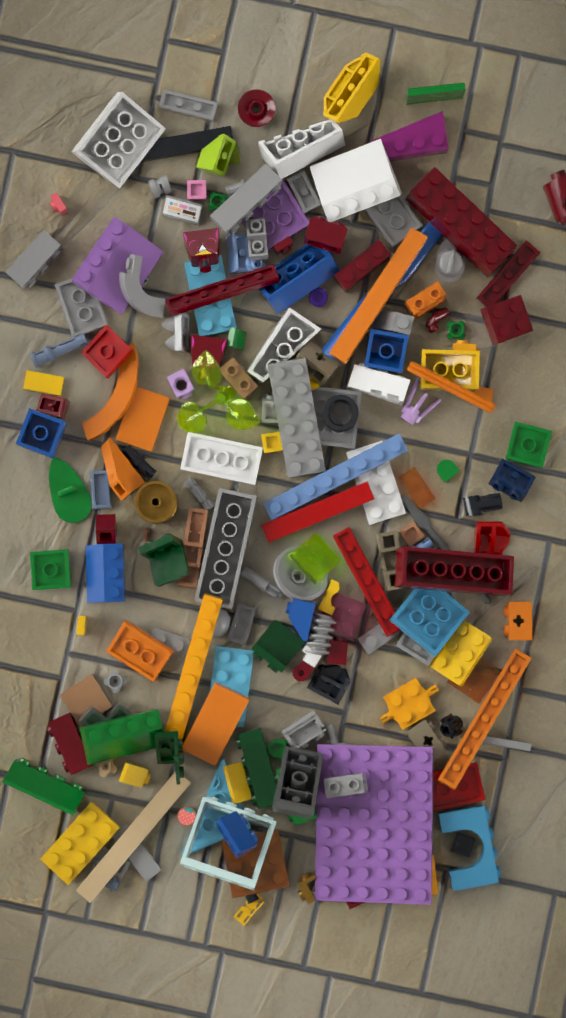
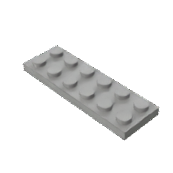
(296, 417)

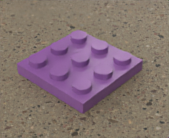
(281, 216)

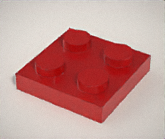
(107, 351)

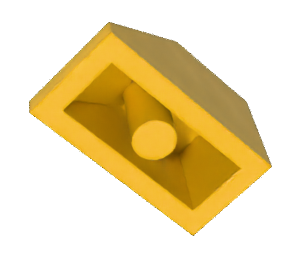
(135, 774)

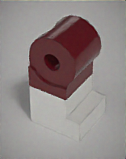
(304, 669)

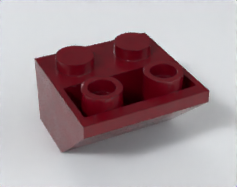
(326, 234)

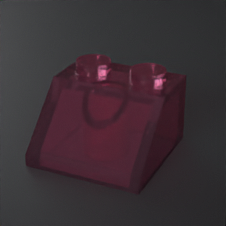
(346, 615)

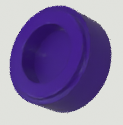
(318, 297)

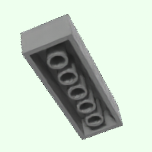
(226, 546)

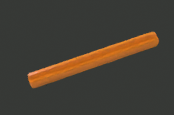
(451, 387)

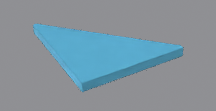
(208, 831)

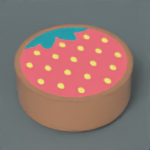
(186, 816)

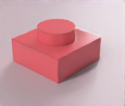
(57, 204)

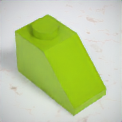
(216, 156)

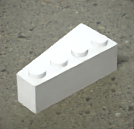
(302, 147)
(284, 341)

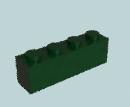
(259, 767)

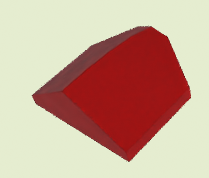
(491, 537)

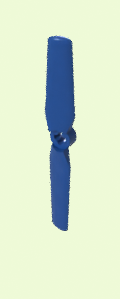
(433, 237)

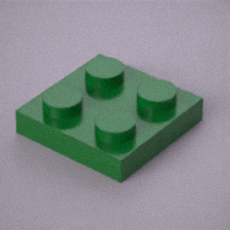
(528, 444)
(50, 569)

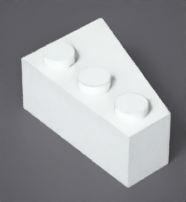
(378, 384)

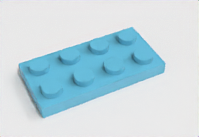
(215, 317)
(233, 669)

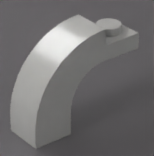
(133, 291)

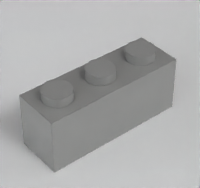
(34, 260)

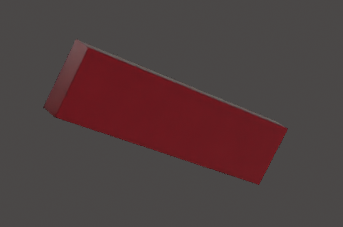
(508, 274)

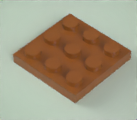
(273, 871)

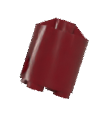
(556, 195)

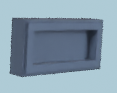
(100, 490)

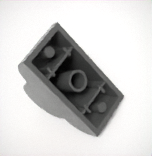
(298, 783)

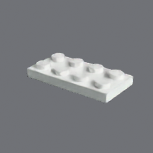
(221, 458)
(384, 488)

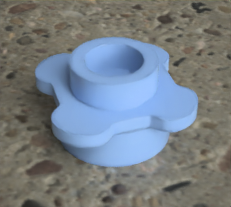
(250, 265)

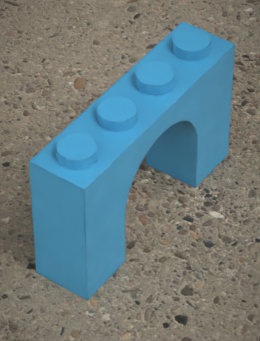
(484, 870)

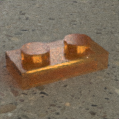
(416, 488)

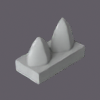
(181, 326)

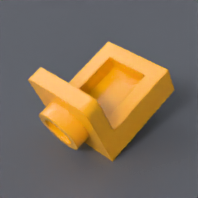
(463, 345)

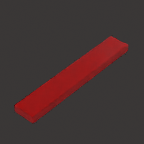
(318, 512)
(366, 580)

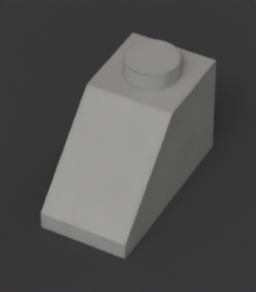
(393, 322)

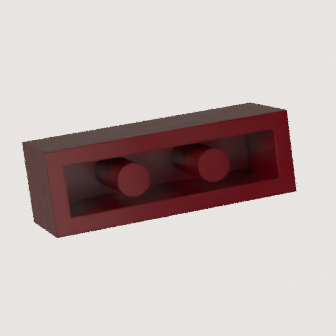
(362, 266)
(69, 743)

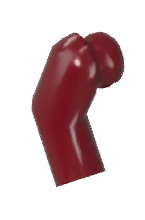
(435, 317)

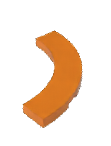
(119, 400)

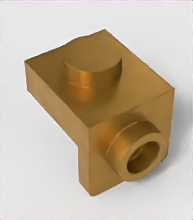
(305, 892)

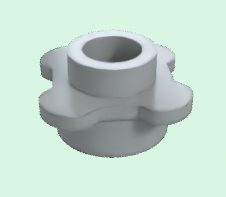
(110, 681)

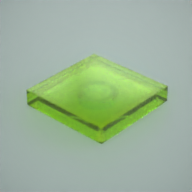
(315, 558)

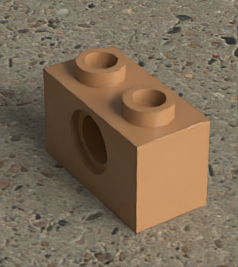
(238, 379)

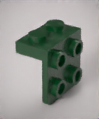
(166, 559)
(277, 646)
(168, 751)

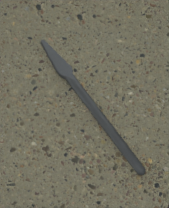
(423, 522)

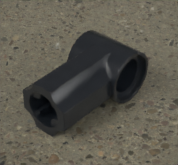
(478, 504)

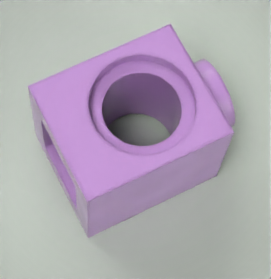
(177, 377)

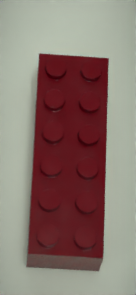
(461, 222)
(454, 571)

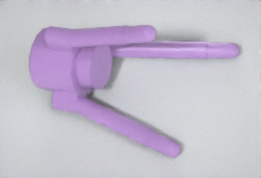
(411, 413)

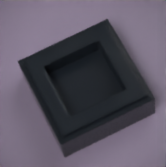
(462, 844)

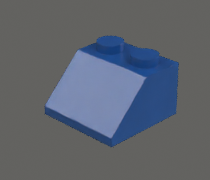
(386, 351)
(301, 616)
(237, 834)

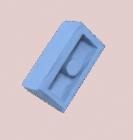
(237, 253)

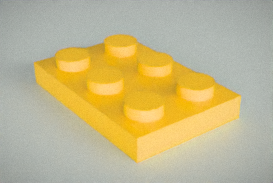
(461, 653)

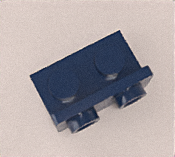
(511, 480)

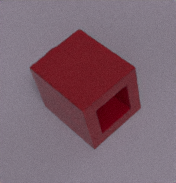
(106, 529)
(337, 651)

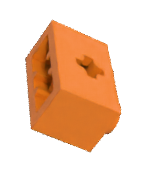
(524, 610)

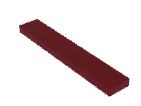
(222, 290)

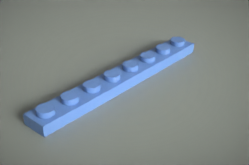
(335, 477)

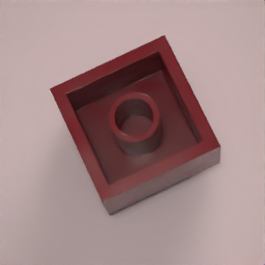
(506, 320)

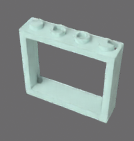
(264, 820)

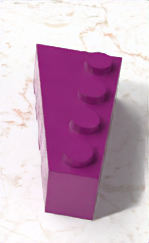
(417, 139)

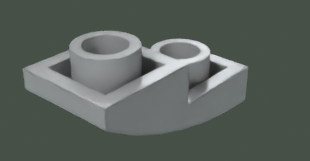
(257, 239)

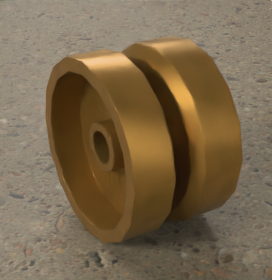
(161, 492)

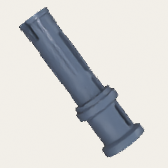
(50, 353)

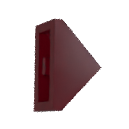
(53, 406)

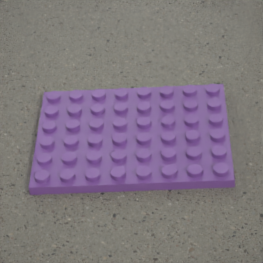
(378, 840)

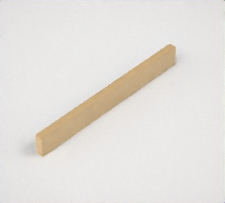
(132, 838)

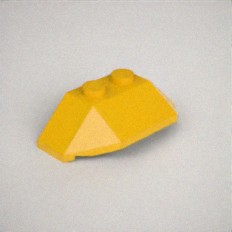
(352, 88)

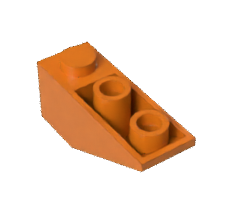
(120, 472)

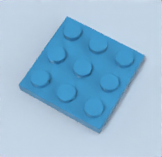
(429, 618)

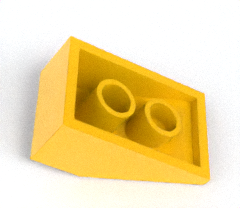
(455, 365)

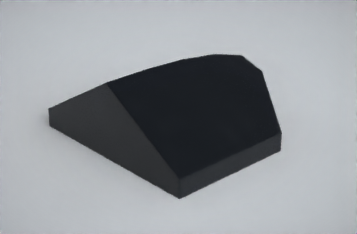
(330, 682)

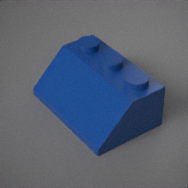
(105, 573)

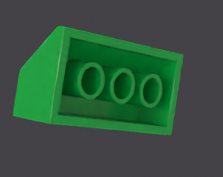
(120, 736)
(44, 786)

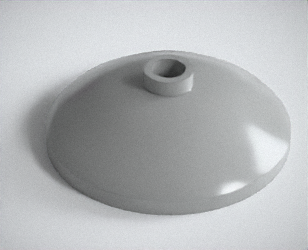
(304, 588)

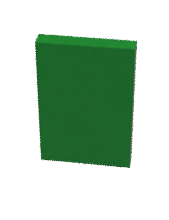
(435, 93)

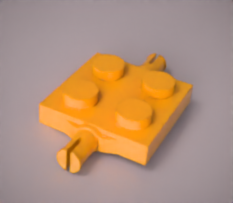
(409, 703)

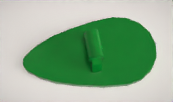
(68, 492)

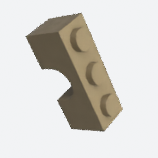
(387, 546)

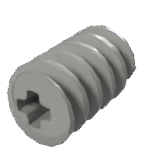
(320, 634)

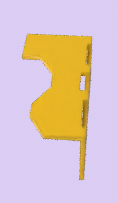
(326, 605)
(246, 910)

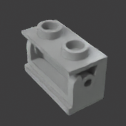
(304, 730)
(346, 785)

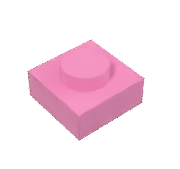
(196, 190)

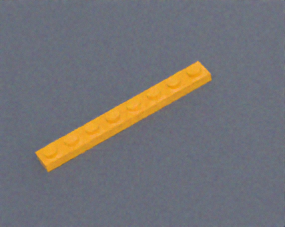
(194, 664)

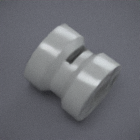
(155, 187)

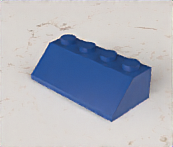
(299, 276)

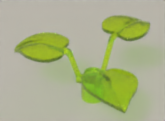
(240, 413)

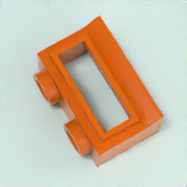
(426, 300)

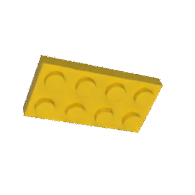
(80, 843)

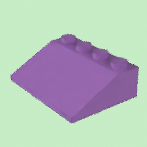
(108, 258)

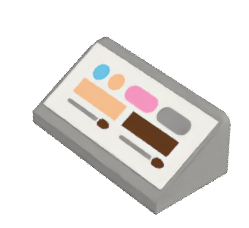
(182, 210)

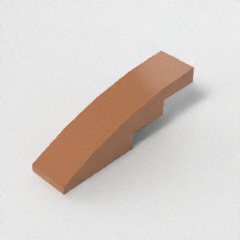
(193, 546)

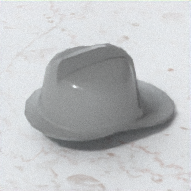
(449, 262)

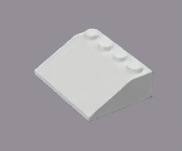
(118, 139)
(355, 180)

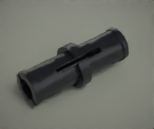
(139, 462)

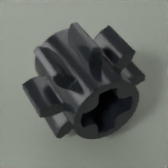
(451, 726)

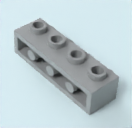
(246, 199)

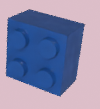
(41, 433)

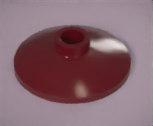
(253, 99)

